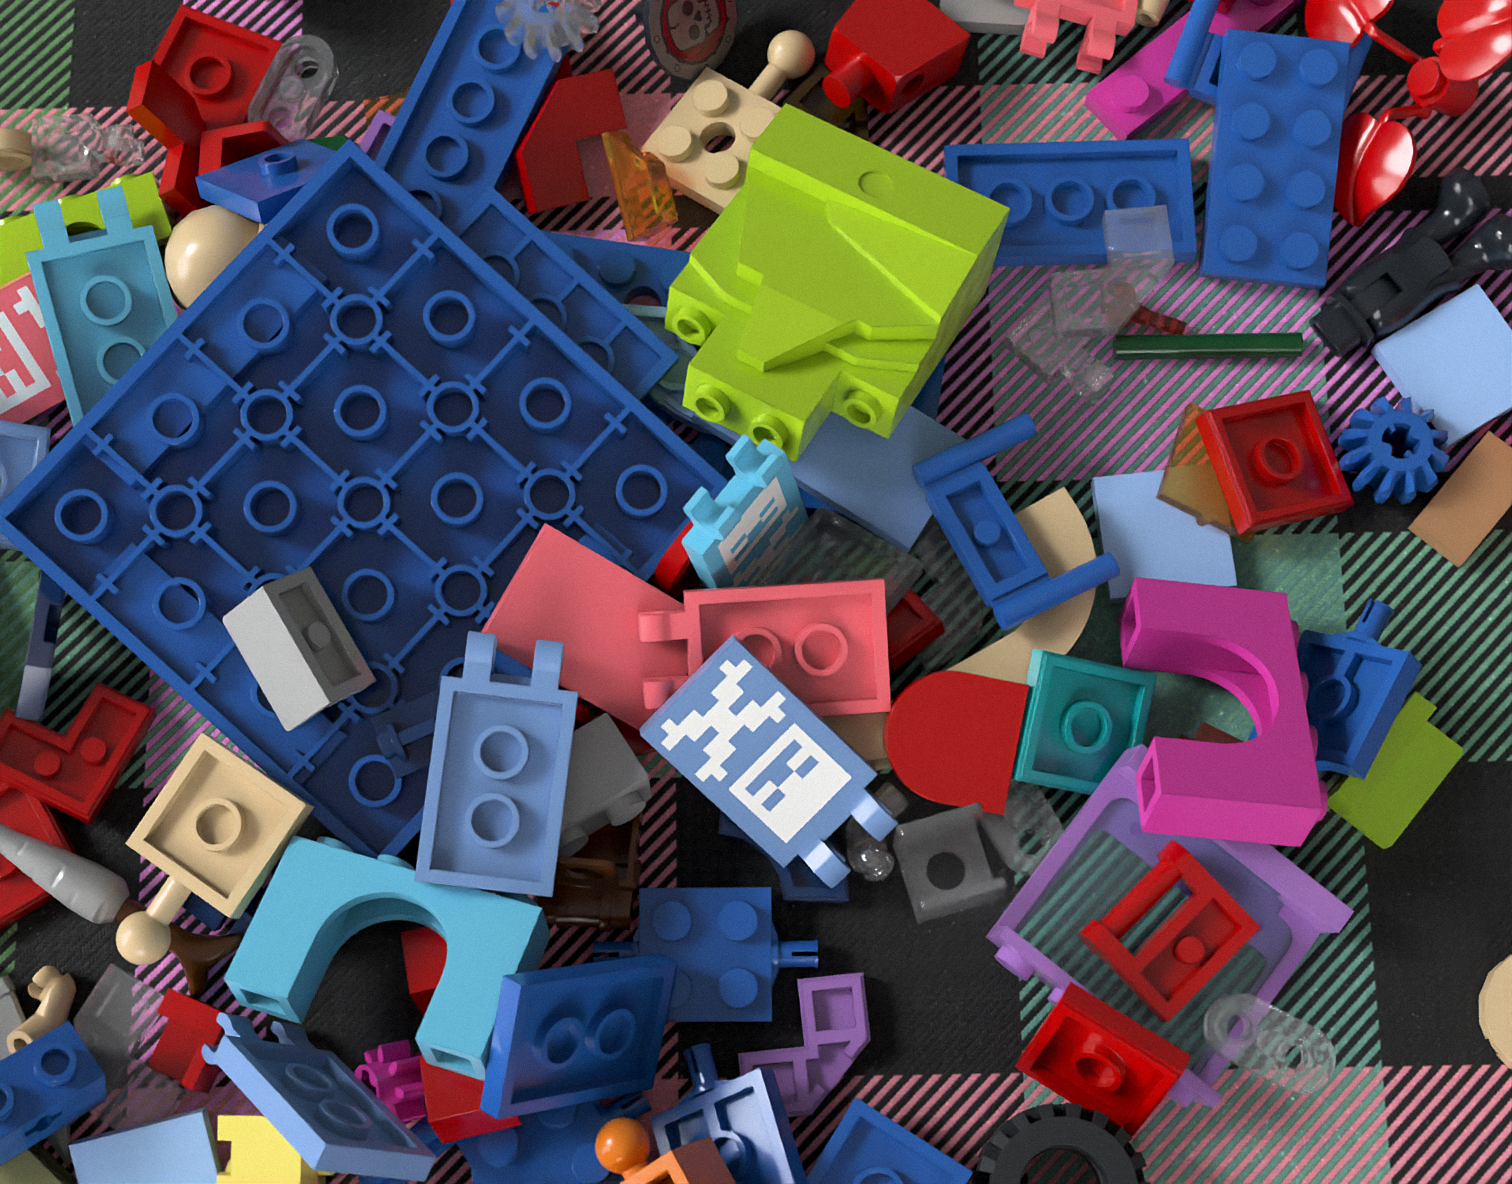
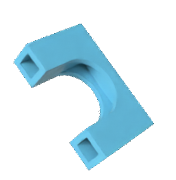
(330, 893)

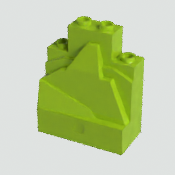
(828, 285)

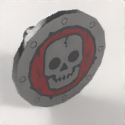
(688, 33)

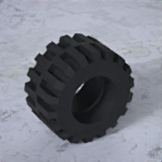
(1062, 1128)

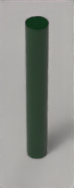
(1207, 346)

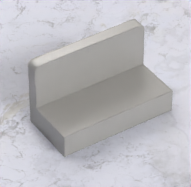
(297, 648)

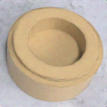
(15, 149)

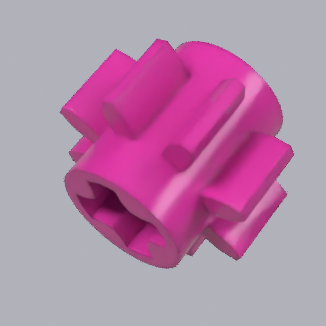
(395, 1079)

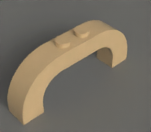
(1062, 544)

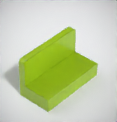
(1401, 776)

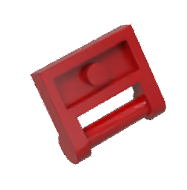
(1188, 943)

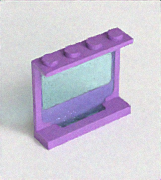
(1097, 866)

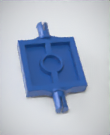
(1353, 690)
(721, 950)
(741, 1118)
(550, 1145)

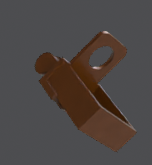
(598, 880)

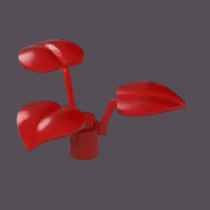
(1382, 153)

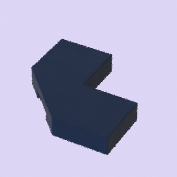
(40, 649)

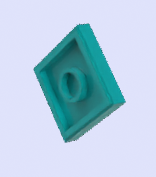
(1079, 720)

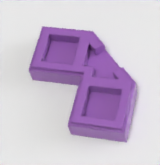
(833, 1036)

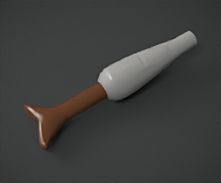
(105, 897)

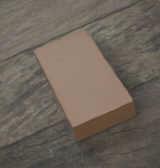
(1468, 501)

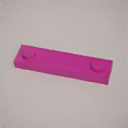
(1136, 91)

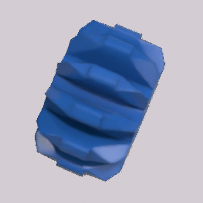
(1413, 443)

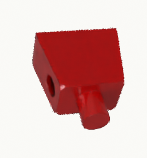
(891, 53)

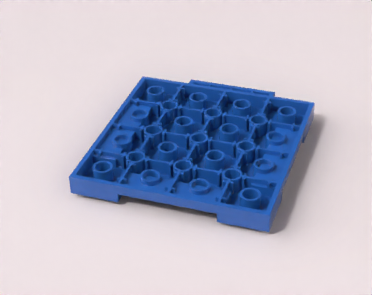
(370, 412)

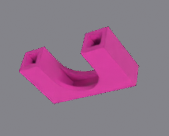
(1249, 646)

